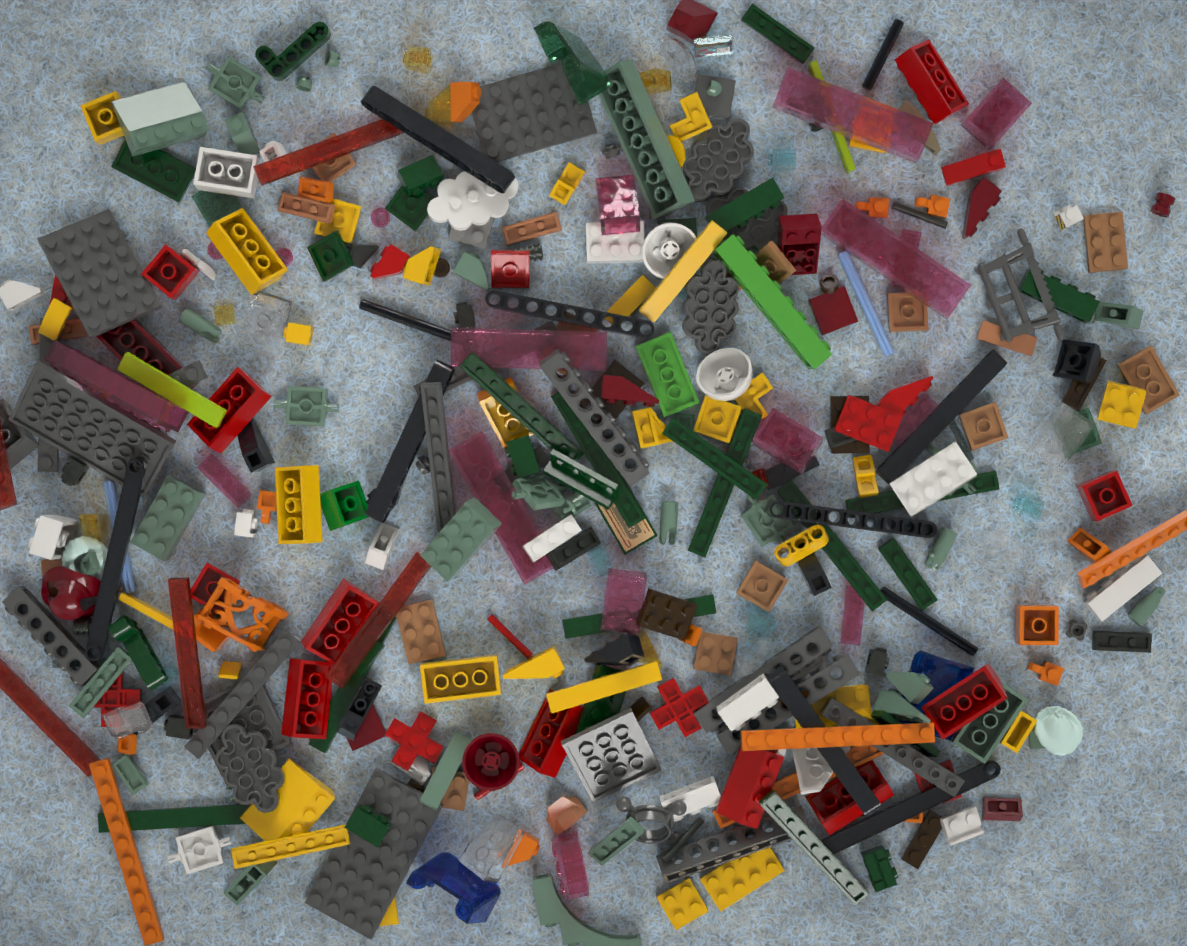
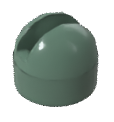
(332, 59)
(304, 84)
(714, 88)

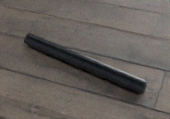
(405, 319)
(929, 621)

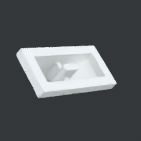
(418, 771)

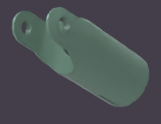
(200, 325)
(668, 521)
(941, 548)
(1146, 606)

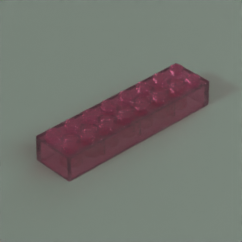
(852, 115)
(895, 258)
(529, 346)
(116, 387)
(494, 490)

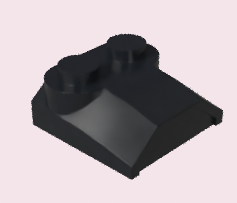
(1077, 361)

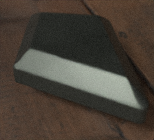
(361, 253)

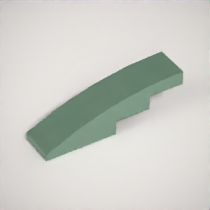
(445, 770)

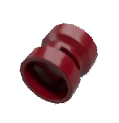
(1163, 204)

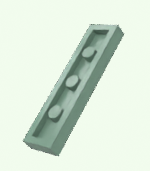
(101, 682)
(616, 841)

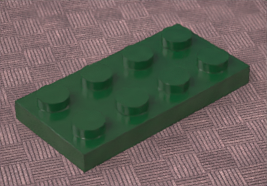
(603, 708)

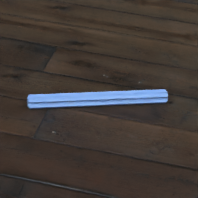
(865, 303)
(112, 503)

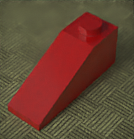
(974, 167)

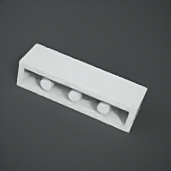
(1122, 587)

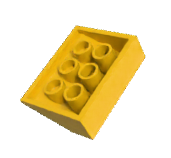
(300, 805)

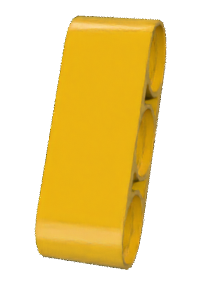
(795, 553)

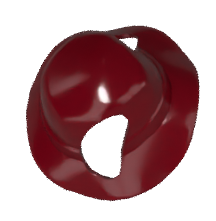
(72, 588)

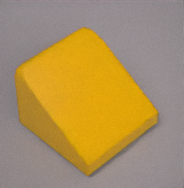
(230, 670)

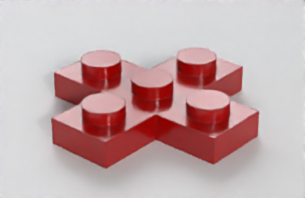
(118, 697)
(679, 707)
(414, 741)

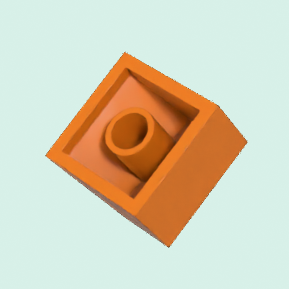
(208, 637)

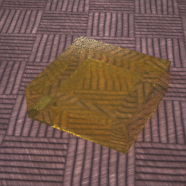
(224, 315)

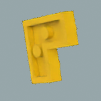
(695, 121)
(756, 389)

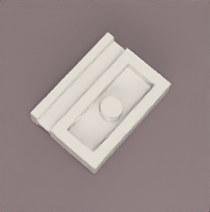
(961, 825)

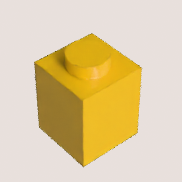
(298, 334)

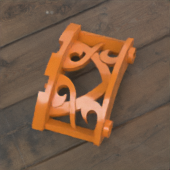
(270, 619)

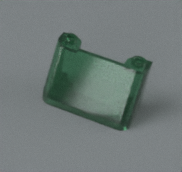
(578, 62)

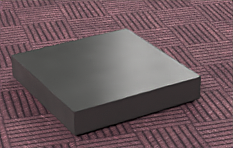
(718, 105)

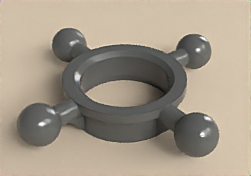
(654, 813)

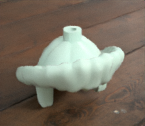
(79, 548)
(1058, 730)

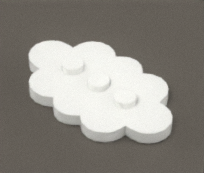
(468, 202)

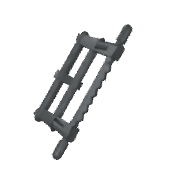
(1003, 262)

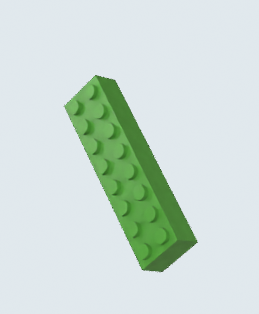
(772, 303)

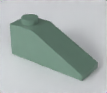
(899, 707)
(248, 881)

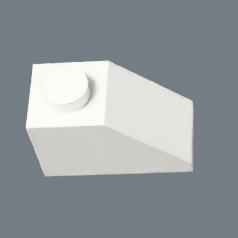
(16, 294)
(382, 546)

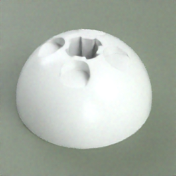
(661, 259)
(725, 374)

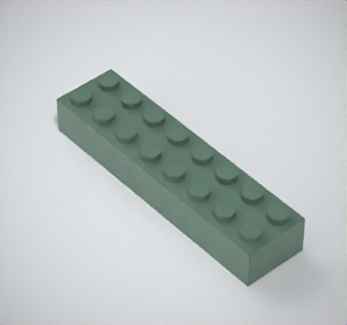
(644, 141)

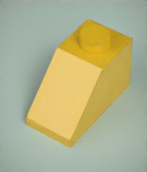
(422, 266)

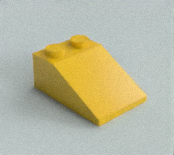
(501, 420)
(542, 665)

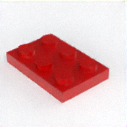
(868, 423)

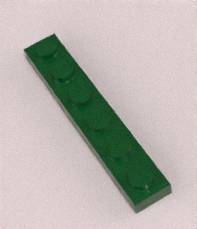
(714, 458)

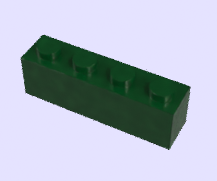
(747, 206)
(1066, 297)

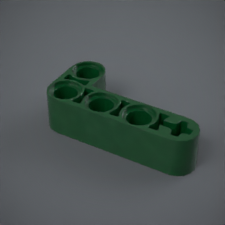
(295, 48)
(139, 650)

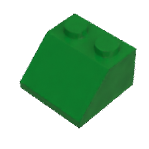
(344, 505)

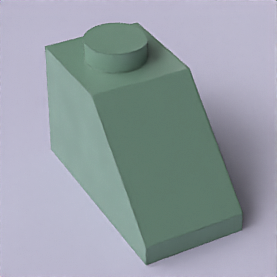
(242, 134)
(472, 270)
(1119, 315)
(911, 685)

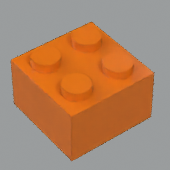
(1037, 624)

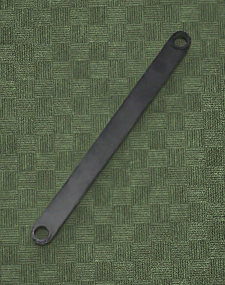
(115, 559)
(907, 809)

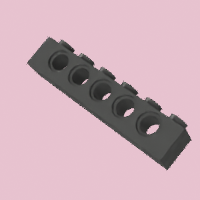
(62, 637)

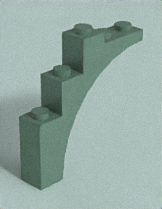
(553, 910)

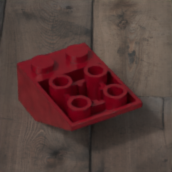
(800, 241)

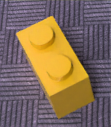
(1018, 731)

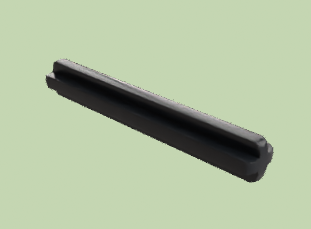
(882, 55)

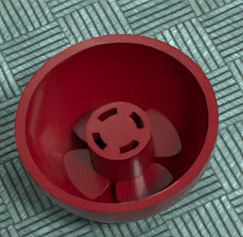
(481, 766)

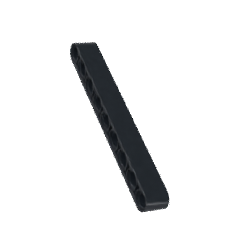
(437, 139)
(560, 314)
(941, 416)
(405, 450)
(860, 519)
(833, 755)

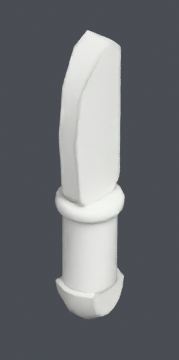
(202, 266)

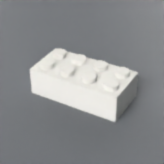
(933, 479)

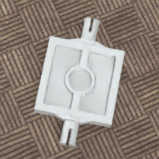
(199, 849)

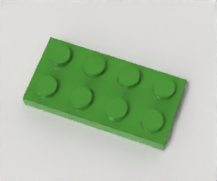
(667, 374)

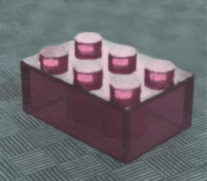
(996, 114)
(618, 204)
(787, 441)
(623, 600)
(571, 866)

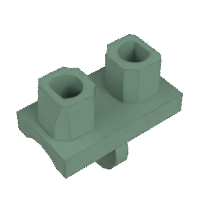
(572, 506)

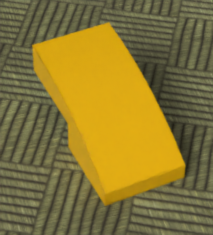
(567, 183)
(54, 319)
(865, 476)

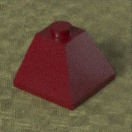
(691, 20)

